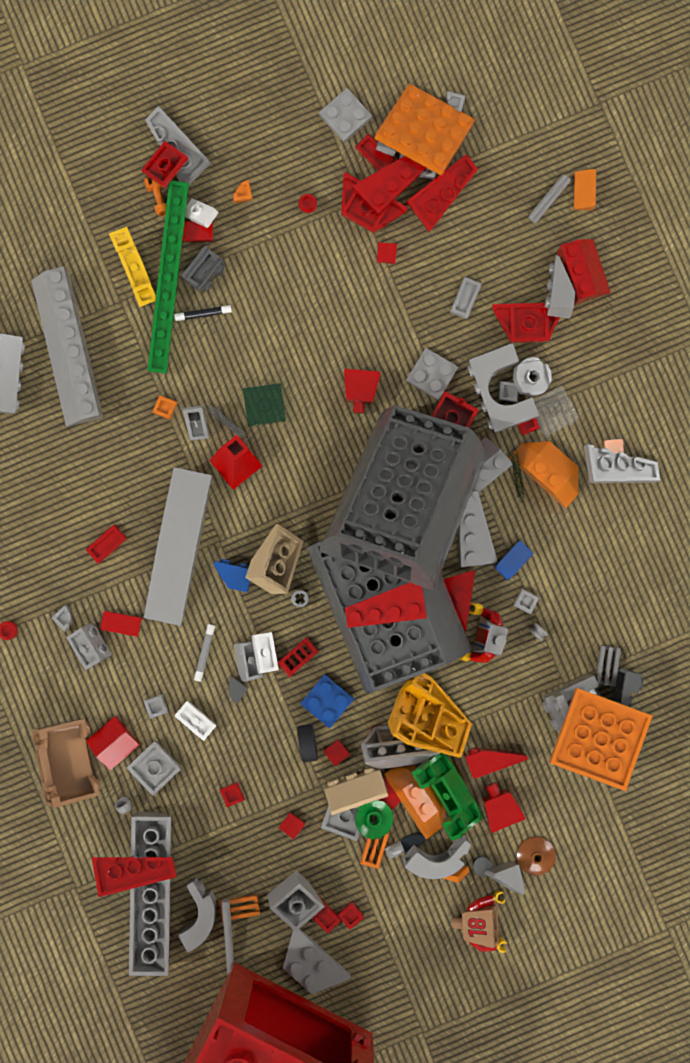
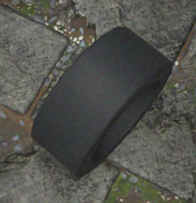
(307, 743)

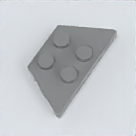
(311, 964)

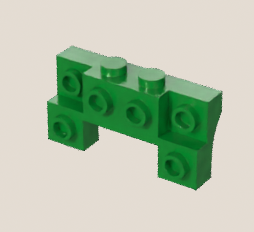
(452, 793)

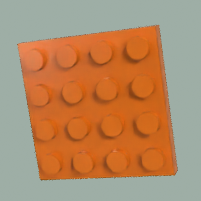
(425, 129)
(600, 739)

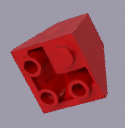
(235, 462)

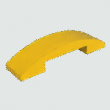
(133, 266)

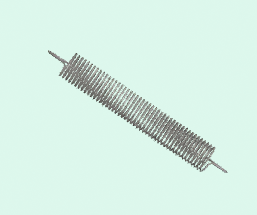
(228, 422)

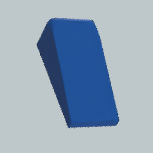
(513, 560)

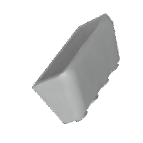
(10, 367)

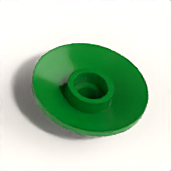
(381, 824)

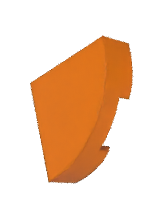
(243, 192)
(459, 875)

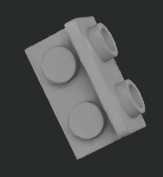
(89, 646)

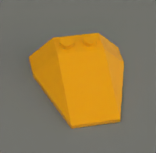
(428, 718)

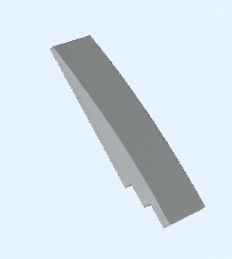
(178, 546)

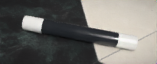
(203, 313)

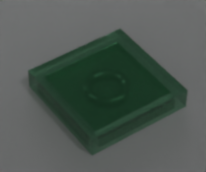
(264, 405)

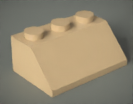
(355, 790)

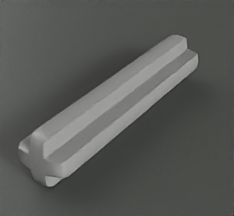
(549, 198)

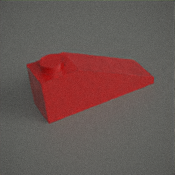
(486, 760)

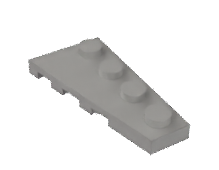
(166, 130)
(618, 468)
(474, 536)

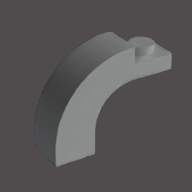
(437, 865)
(198, 931)

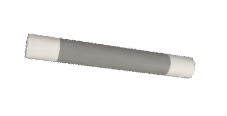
(204, 653)

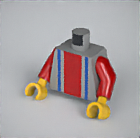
(489, 636)

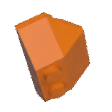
(549, 469)
(421, 804)

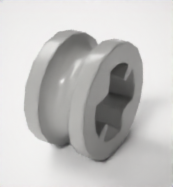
(306, 598)
(538, 632)

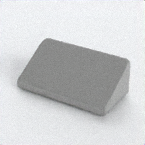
(246, 661)

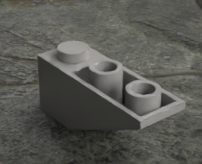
(562, 294)

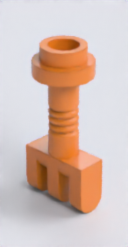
(160, 208)

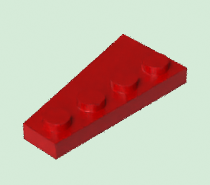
(395, 605)
(127, 873)

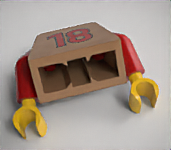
(481, 923)

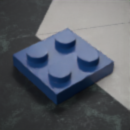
(327, 701)

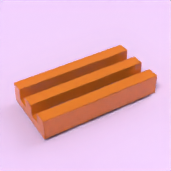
(369, 863)
(243, 907)

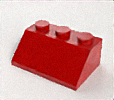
(584, 269)

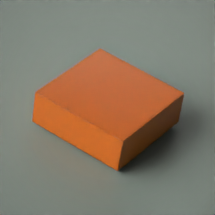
(165, 407)

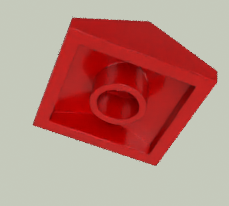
(164, 164)
(112, 743)

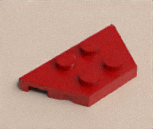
(361, 213)
(525, 322)
(460, 590)

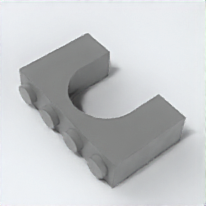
(483, 369)

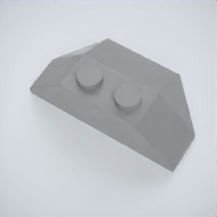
(386, 751)

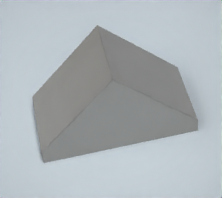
(196, 422)
(508, 876)

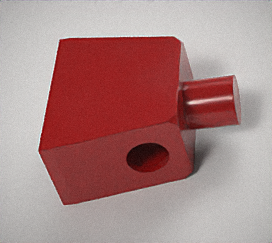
(360, 388)
(501, 808)

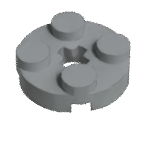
(524, 383)

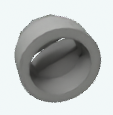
(123, 805)

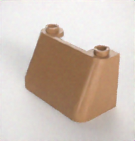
(65, 763)

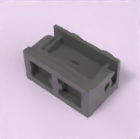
(203, 270)

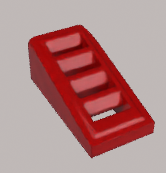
(309, 645)

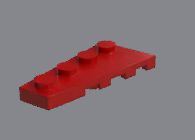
(388, 183)
(440, 193)

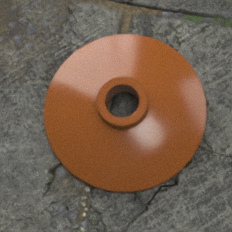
(529, 849)

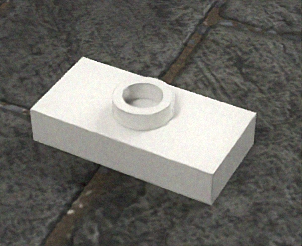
(200, 213)
(265, 652)
(195, 720)

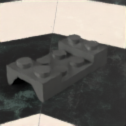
(626, 682)

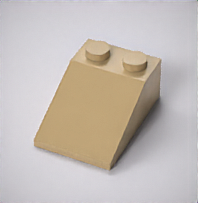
(275, 561)

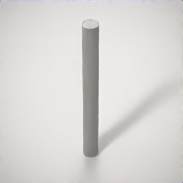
(228, 934)

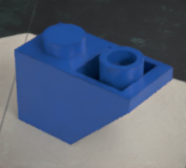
(233, 575)

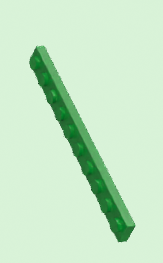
(168, 277)

